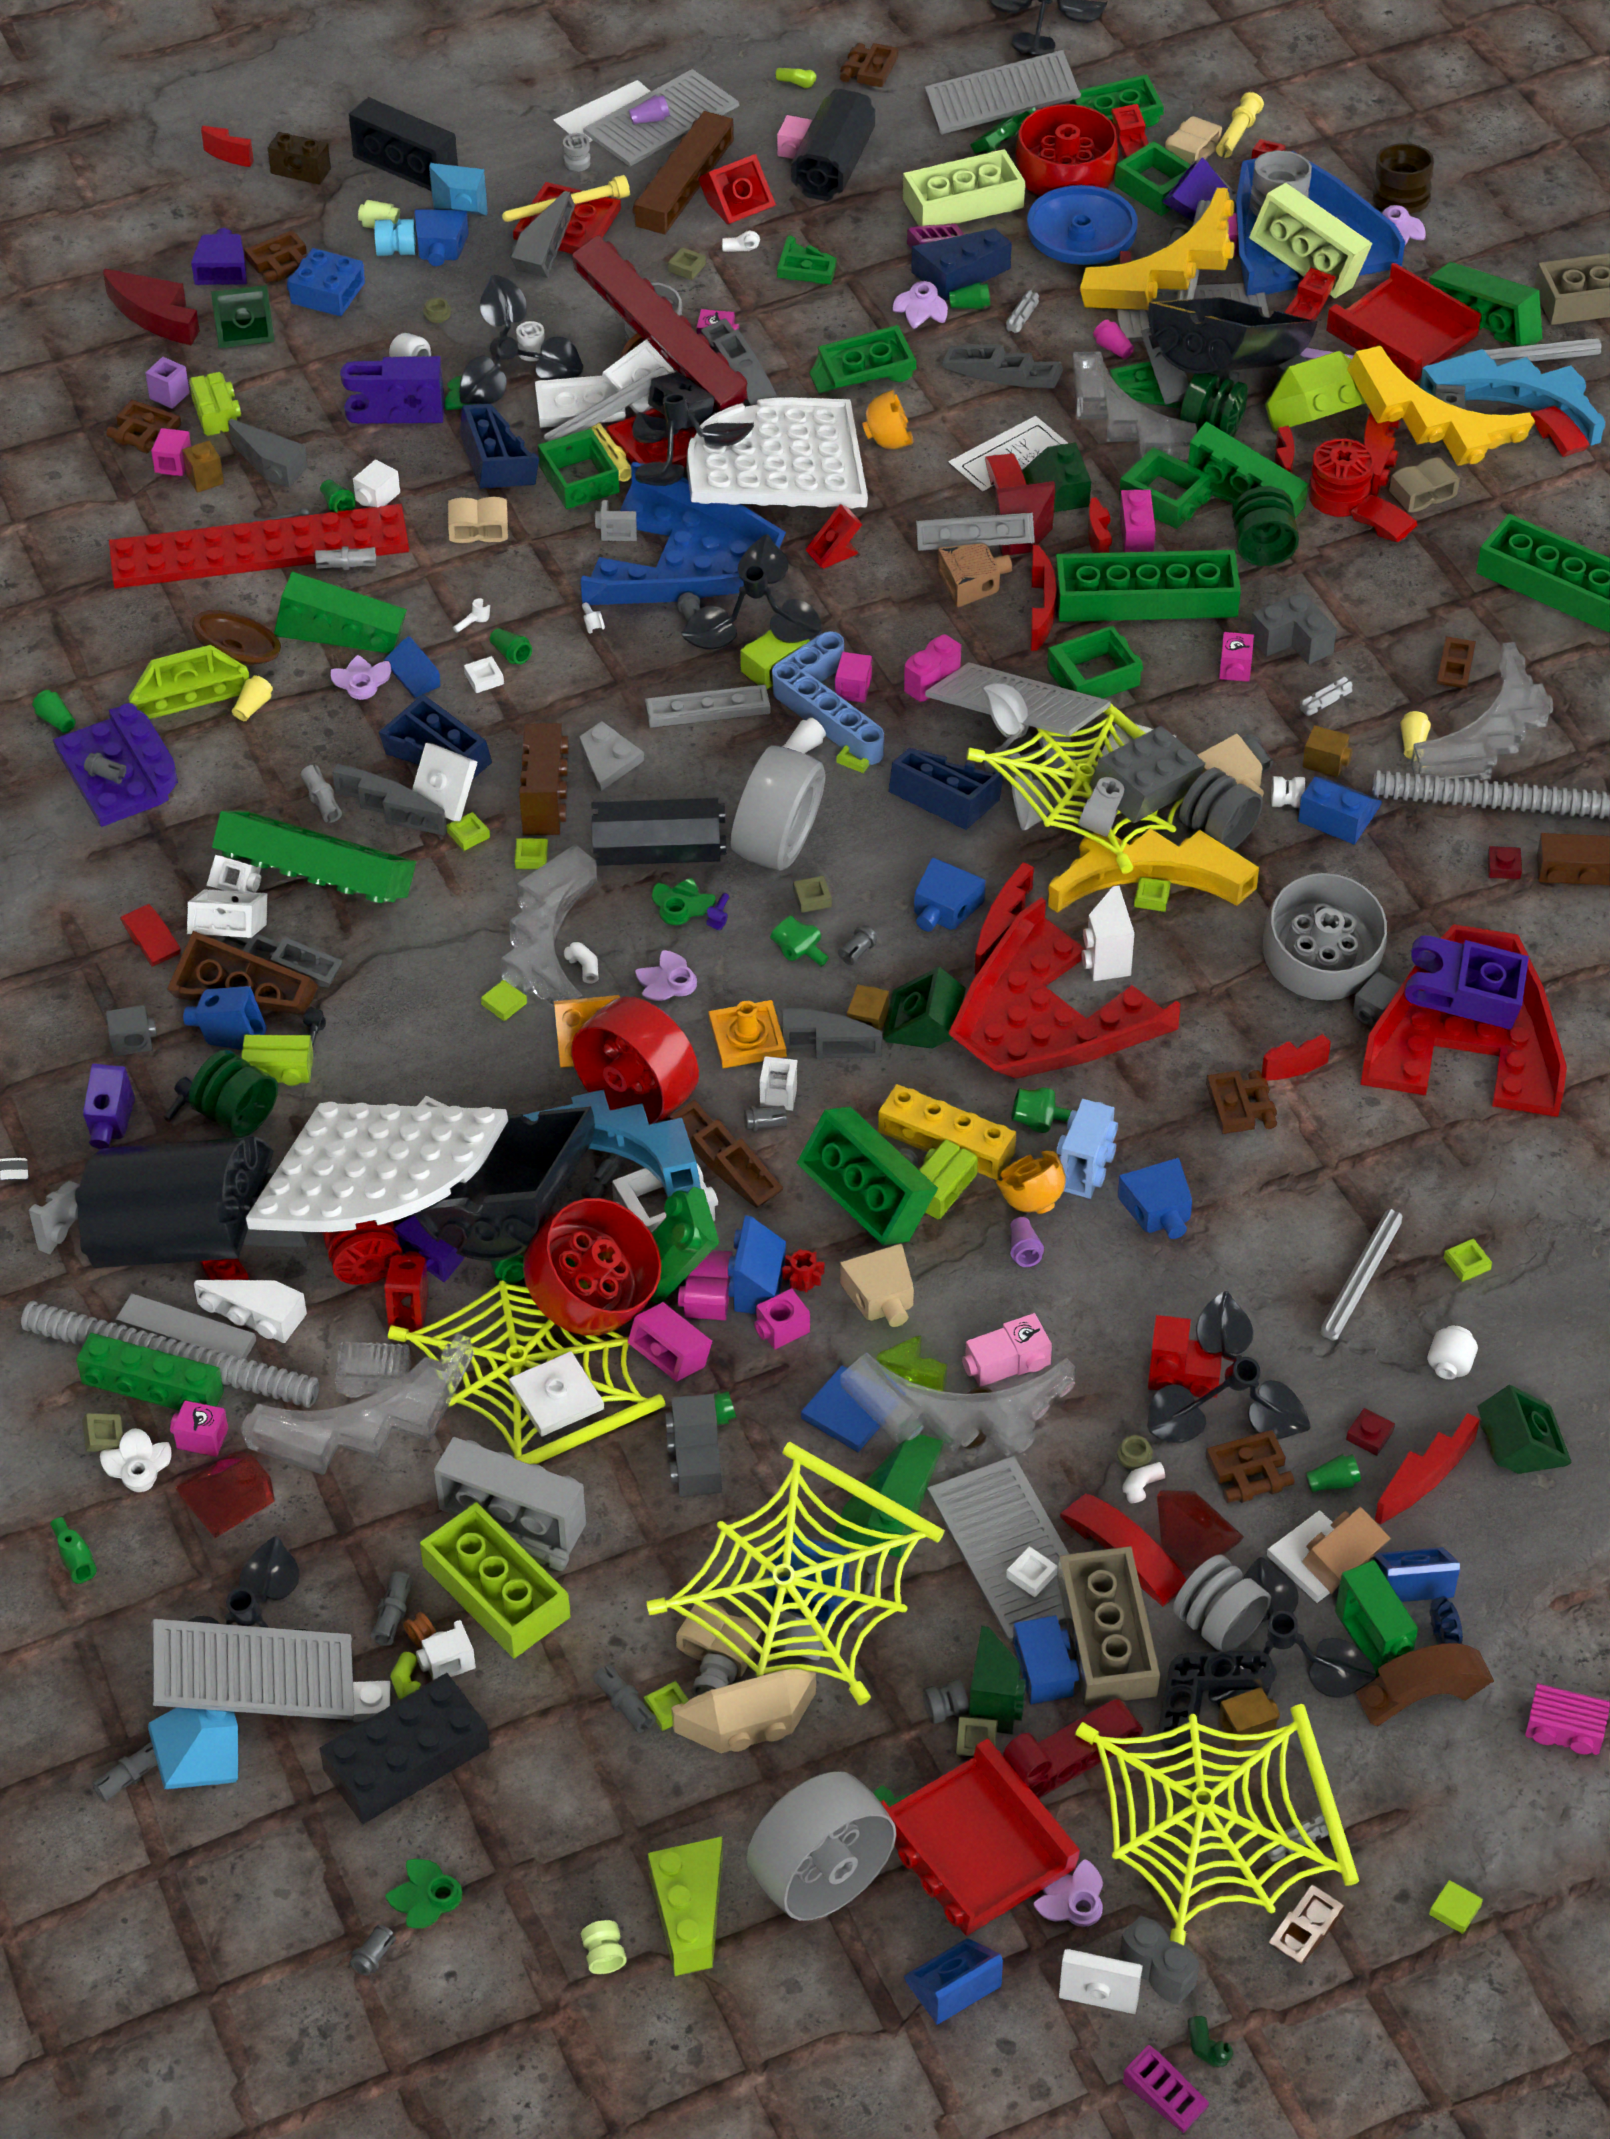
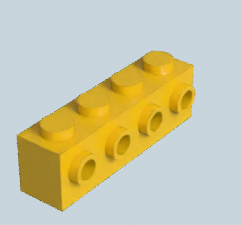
(929, 1122)

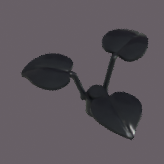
(1076, 10)
(500, 305)
(654, 429)
(757, 568)
(1227, 1330)
(267, 1573)
(1337, 1666)

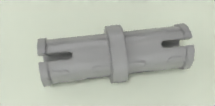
(345, 558)
(321, 793)

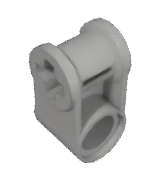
(1102, 806)

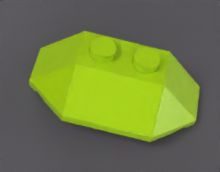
(1313, 391)
(188, 681)

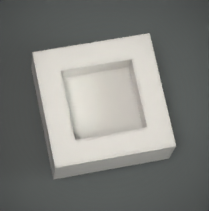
(483, 674)
(1032, 1571)
(370, 1698)

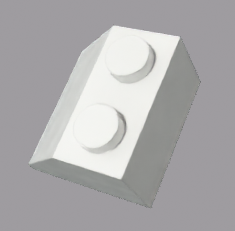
(1109, 938)

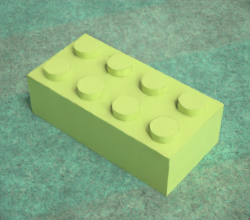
(964, 189)
(1309, 238)

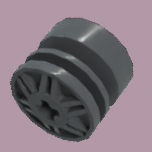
(1221, 808)

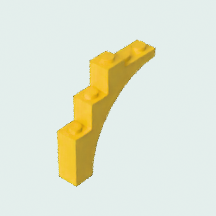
(1137, 282)
(1429, 419)
(1195, 863)

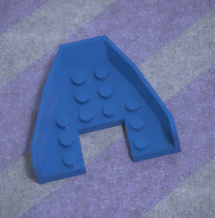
(1270, 275)
(698, 556)

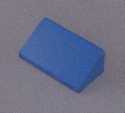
(413, 668)

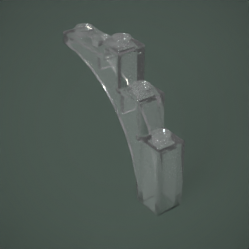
(1498, 731)
(545, 901)
(955, 1417)

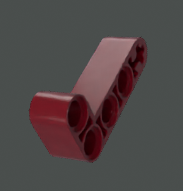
(1063, 1754)

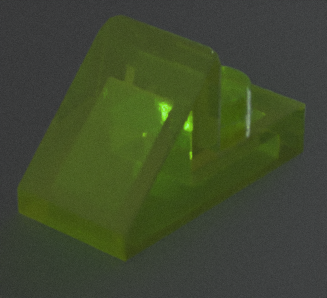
(906, 1362)

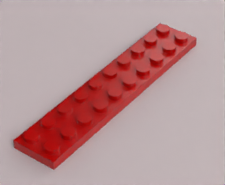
(254, 545)

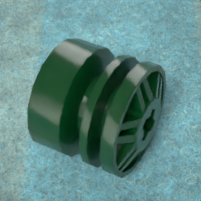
(1217, 406)
(1265, 526)
(233, 1093)

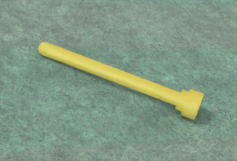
(616, 188)

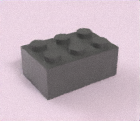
(1152, 770)

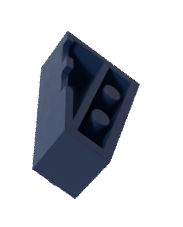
(961, 260)
(494, 450)
(429, 723)
(945, 788)

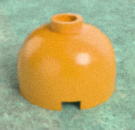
(887, 422)
(1032, 1183)

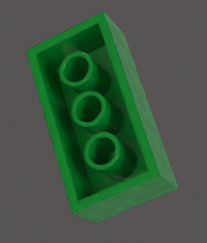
(867, 1175)

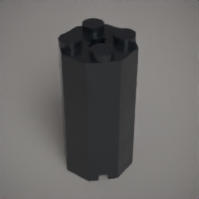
(833, 144)
(658, 831)

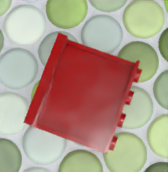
(1408, 320)
(980, 1840)

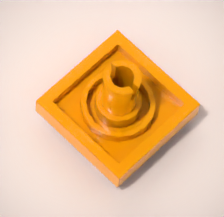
(570, 1017)
(747, 1033)

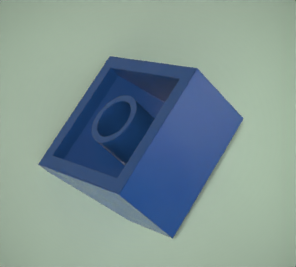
(1337, 809)

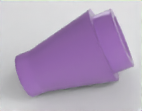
(650, 110)
(1025, 1244)

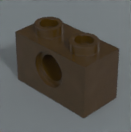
(299, 158)

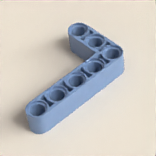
(800, 688)

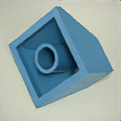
(458, 188)
(195, 1747)

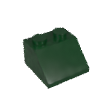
(242, 316)
(1067, 470)
(924, 1010)
(1522, 1432)
(996, 1684)

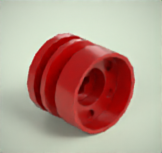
(1340, 476)
(362, 1253)

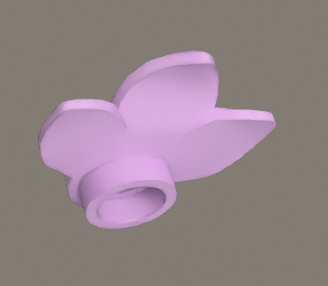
(1407, 225)
(921, 306)
(361, 678)
(668, 979)
(1072, 1892)

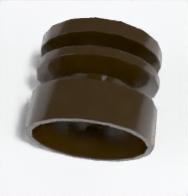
(1403, 177)

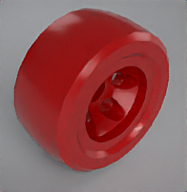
(1066, 135)
(636, 1058)
(615, 1252)

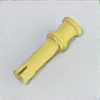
(1242, 118)

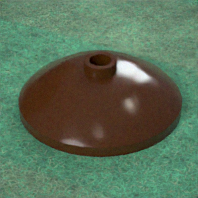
(236, 636)

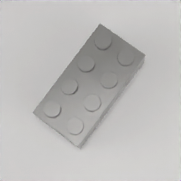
(511, 1492)

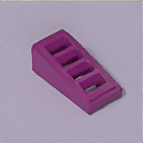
(926, 234)
(1173, 2079)

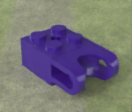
(395, 390)
(1468, 980)

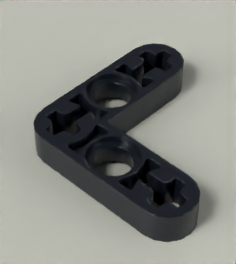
(1195, 1683)

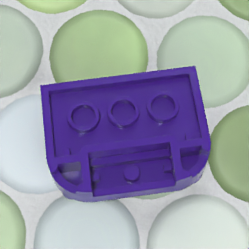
(127, 740)

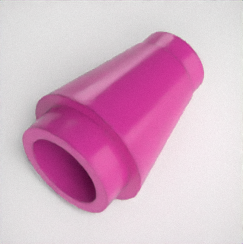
(1113, 339)

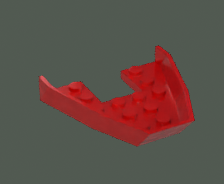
(1025, 1027)
(1530, 1054)

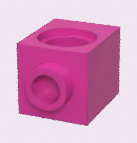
(853, 677)
(782, 1307)

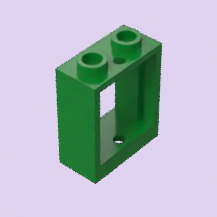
(1130, 181)
(583, 447)
(1161, 464)
(1106, 641)
(1374, 1615)

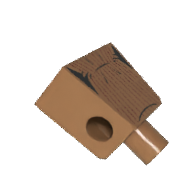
(971, 571)

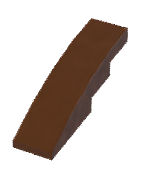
(727, 1157)

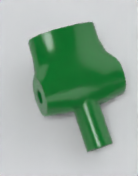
(798, 939)
(1038, 1109)
(74, 1552)

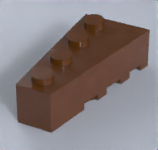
(542, 779)
(217, 965)

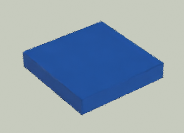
(840, 1415)

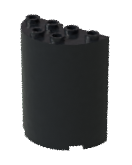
(1225, 334)
(515, 1186)
(169, 1201)

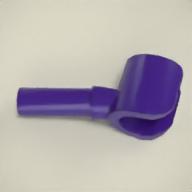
(718, 918)

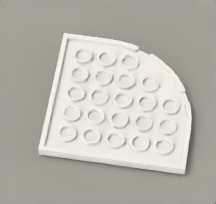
(792, 457)
(374, 1164)

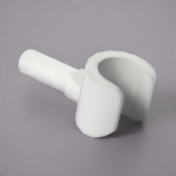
(478, 614)
(592, 619)

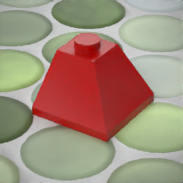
(737, 189)

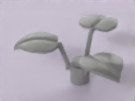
(1008, 713)

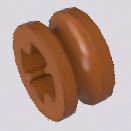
(419, 1629)

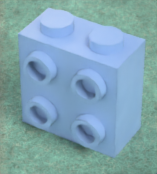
(1087, 1147)

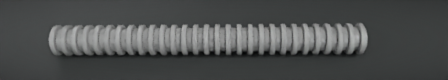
(1491, 794)
(233, 1371)

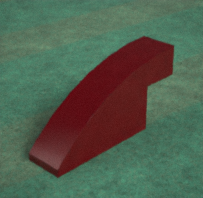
(153, 305)

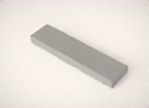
(975, 530)
(707, 706)
(184, 1326)

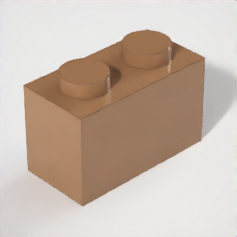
(1349, 1545)

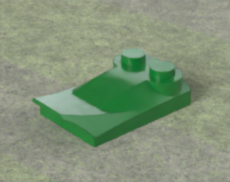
(1124, 93)
(863, 359)
(683, 1239)

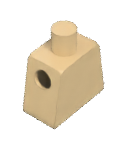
(1236, 761)
(880, 1284)

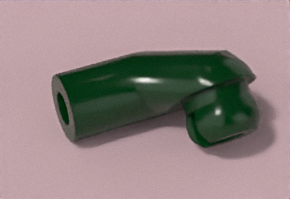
(1203, 2047)

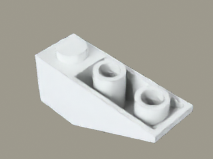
(258, 1304)

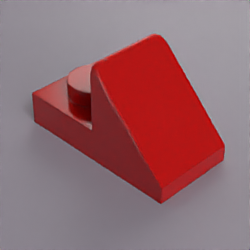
(833, 540)

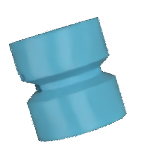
(395, 237)

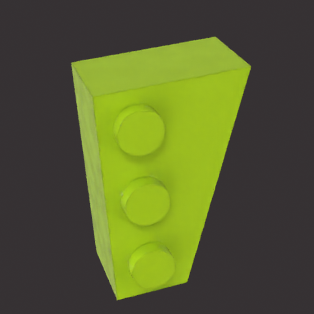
(687, 1900)

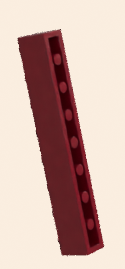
(658, 323)

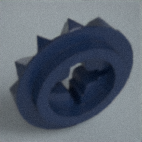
(1445, 1621)

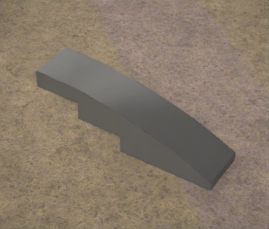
(996, 366)
(398, 803)
(291, 955)

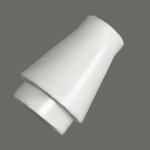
(806, 736)

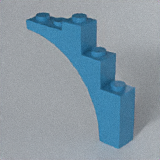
(1518, 384)
(626, 1132)

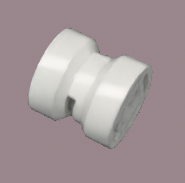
(530, 338)
(1294, 788)

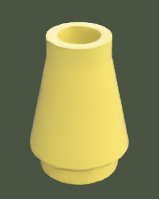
(252, 697)
(1414, 729)

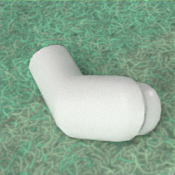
(589, 961)
(1139, 1478)

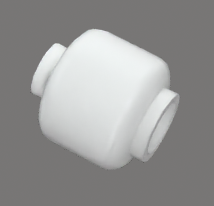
(409, 346)
(1452, 1352)

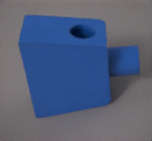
(441, 234)
(947, 896)
(226, 1016)
(1158, 1197)

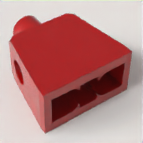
(406, 1278)

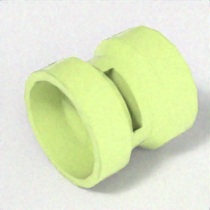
(604, 1950)

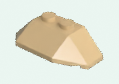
(746, 1711)

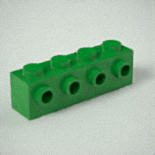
(147, 1373)

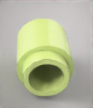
(377, 211)

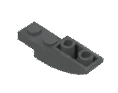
(740, 358)
(1171, 380)

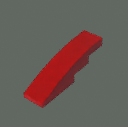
(1003, 912)
(1422, 1474)

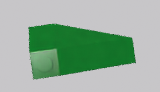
(900, 1478)

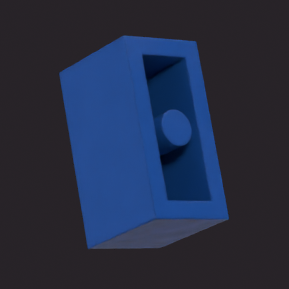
(1044, 1659)

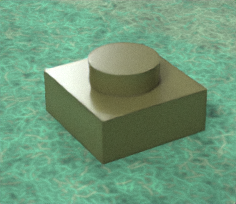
(686, 263)
(812, 894)
(102, 1431)
(973, 1731)

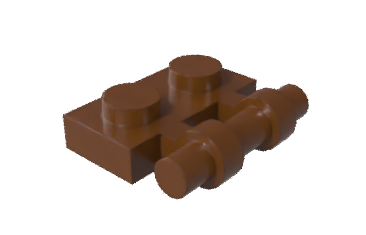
(875, 67)
(273, 253)
(142, 419)
(1231, 1101)
(1247, 1457)

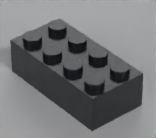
(399, 142)
(404, 1748)

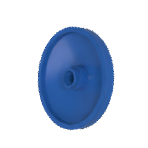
(1082, 224)

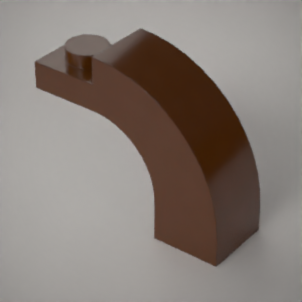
(1424, 1673)

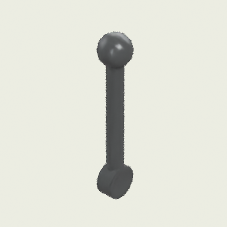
(302, 512)
(871, 1570)

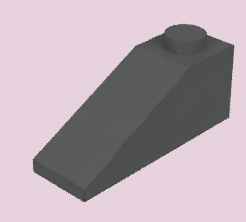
(542, 238)
(270, 454)

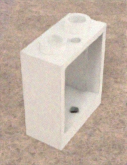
(216, 914)
(643, 1181)

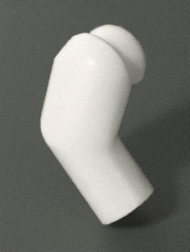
(744, 242)

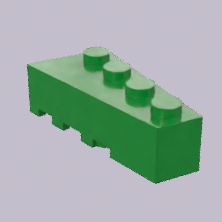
(1505, 306)
(1239, 468)
(337, 616)

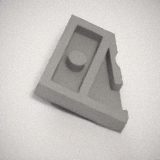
(609, 754)
(54, 1218)

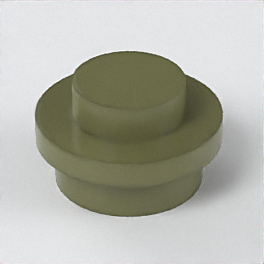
(437, 310)
(1134, 1452)

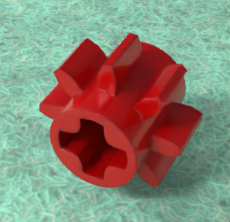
(803, 1270)

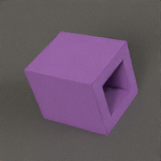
(167, 382)

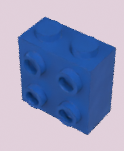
(326, 282)

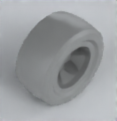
(778, 807)
(1336, 913)
(821, 1845)

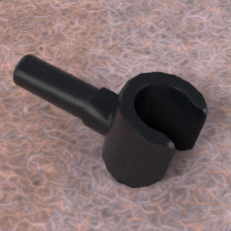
(314, 1018)
(182, 1089)

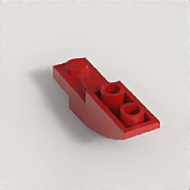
(1381, 442)

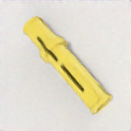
(615, 452)

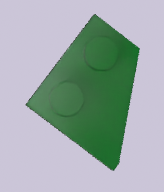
(1004, 130)
(805, 263)
(1140, 383)

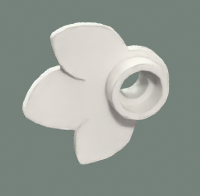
(135, 1456)

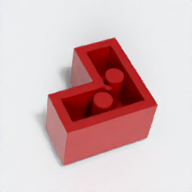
(1181, 1360)

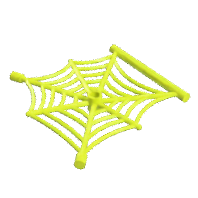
(1081, 779)
(518, 1362)
(802, 1457)
(1329, 1810)

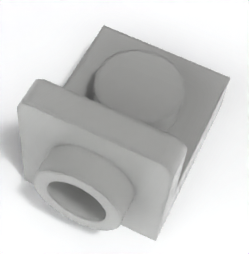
(616, 524)

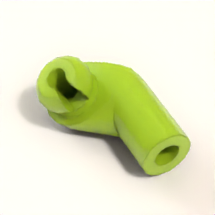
(796, 76)
(401, 1675)

